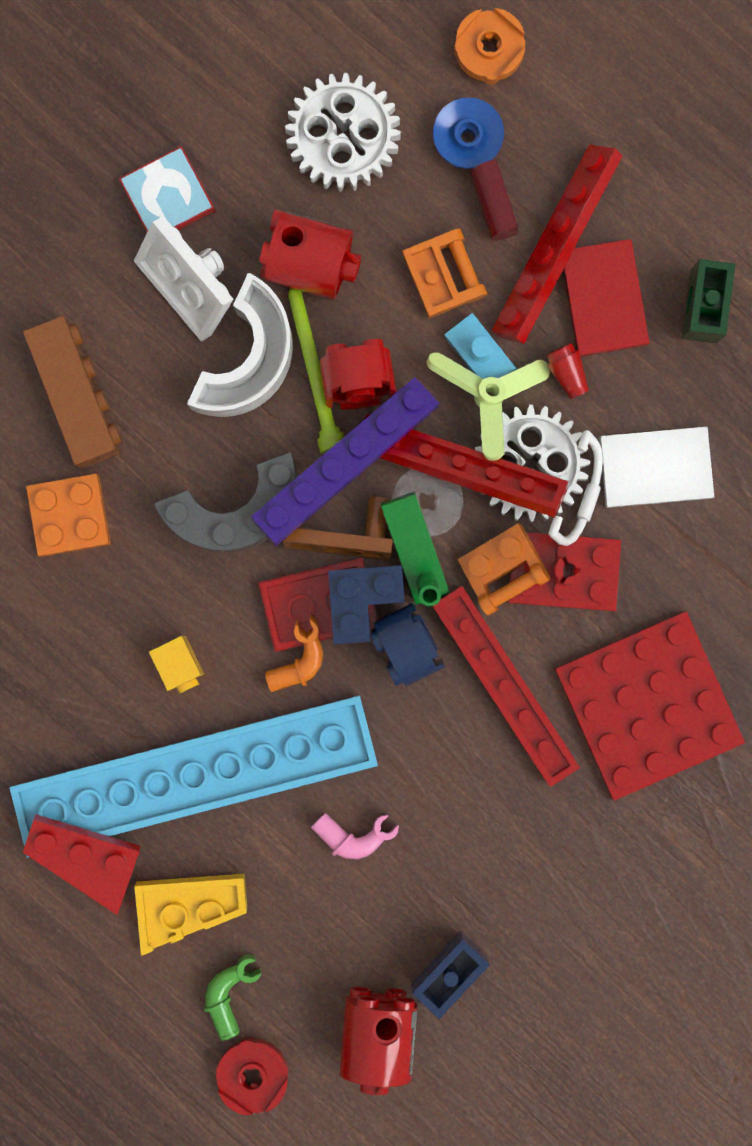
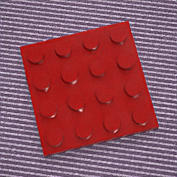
(649, 705)

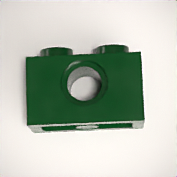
(708, 301)

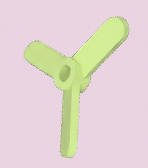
(490, 406)

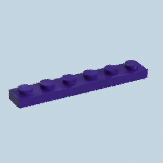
(344, 462)

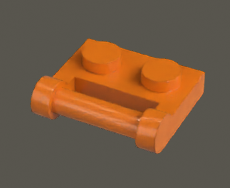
(433, 277)
(498, 559)

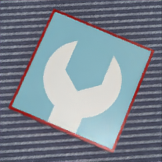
(169, 190)

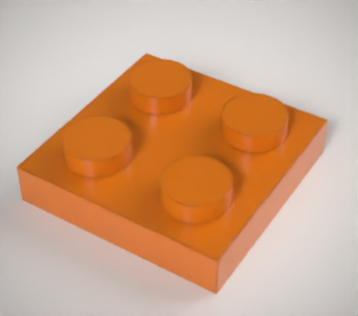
(68, 515)

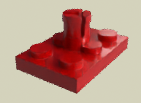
(580, 574)

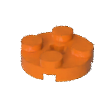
(489, 24)

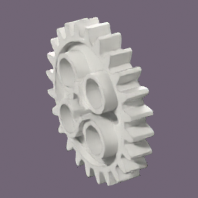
(367, 113)
(554, 440)

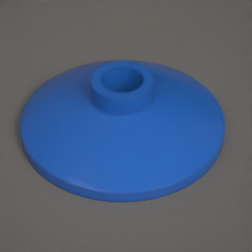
(472, 117)

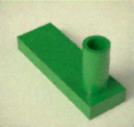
(415, 549)

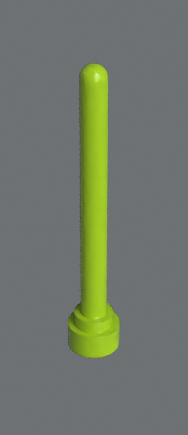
(330, 434)

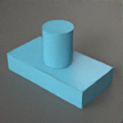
(478, 349)

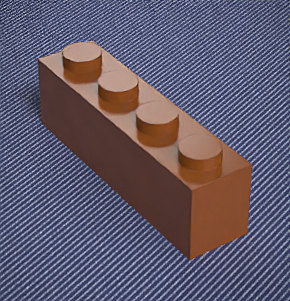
(72, 392)

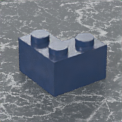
(352, 593)

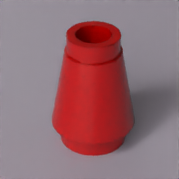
(568, 370)

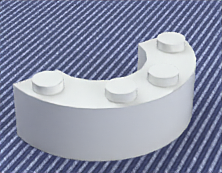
(263, 369)

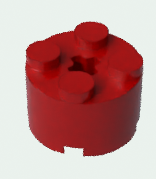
(357, 375)

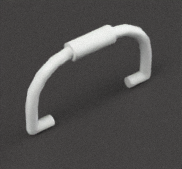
(590, 495)

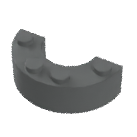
(228, 530)

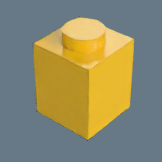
(177, 664)

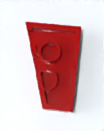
(84, 859)

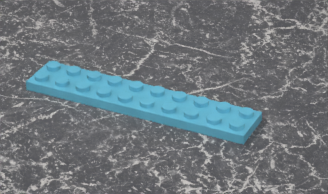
(203, 772)

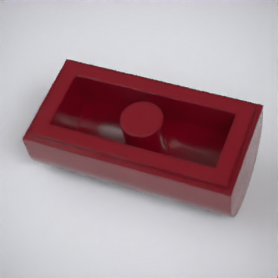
(494, 200)

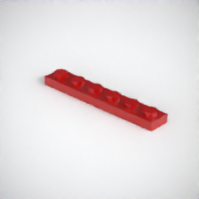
(557, 243)
(472, 470)
(505, 686)

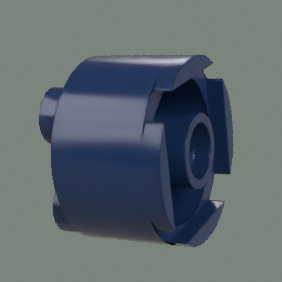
(407, 646)

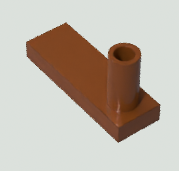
(371, 545)

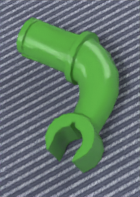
(218, 1000)

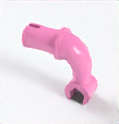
(346, 844)

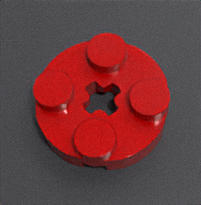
(257, 1097)

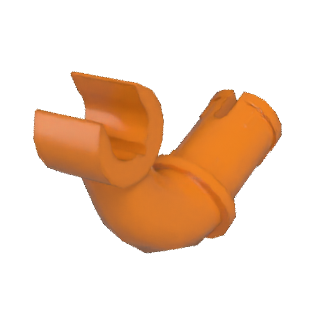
(303, 668)

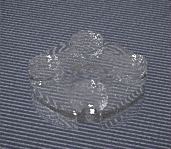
(448, 501)

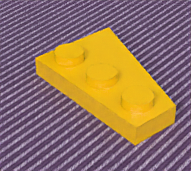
(184, 905)

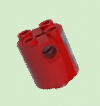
(309, 255)
(378, 1039)

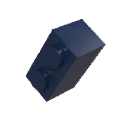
(449, 975)

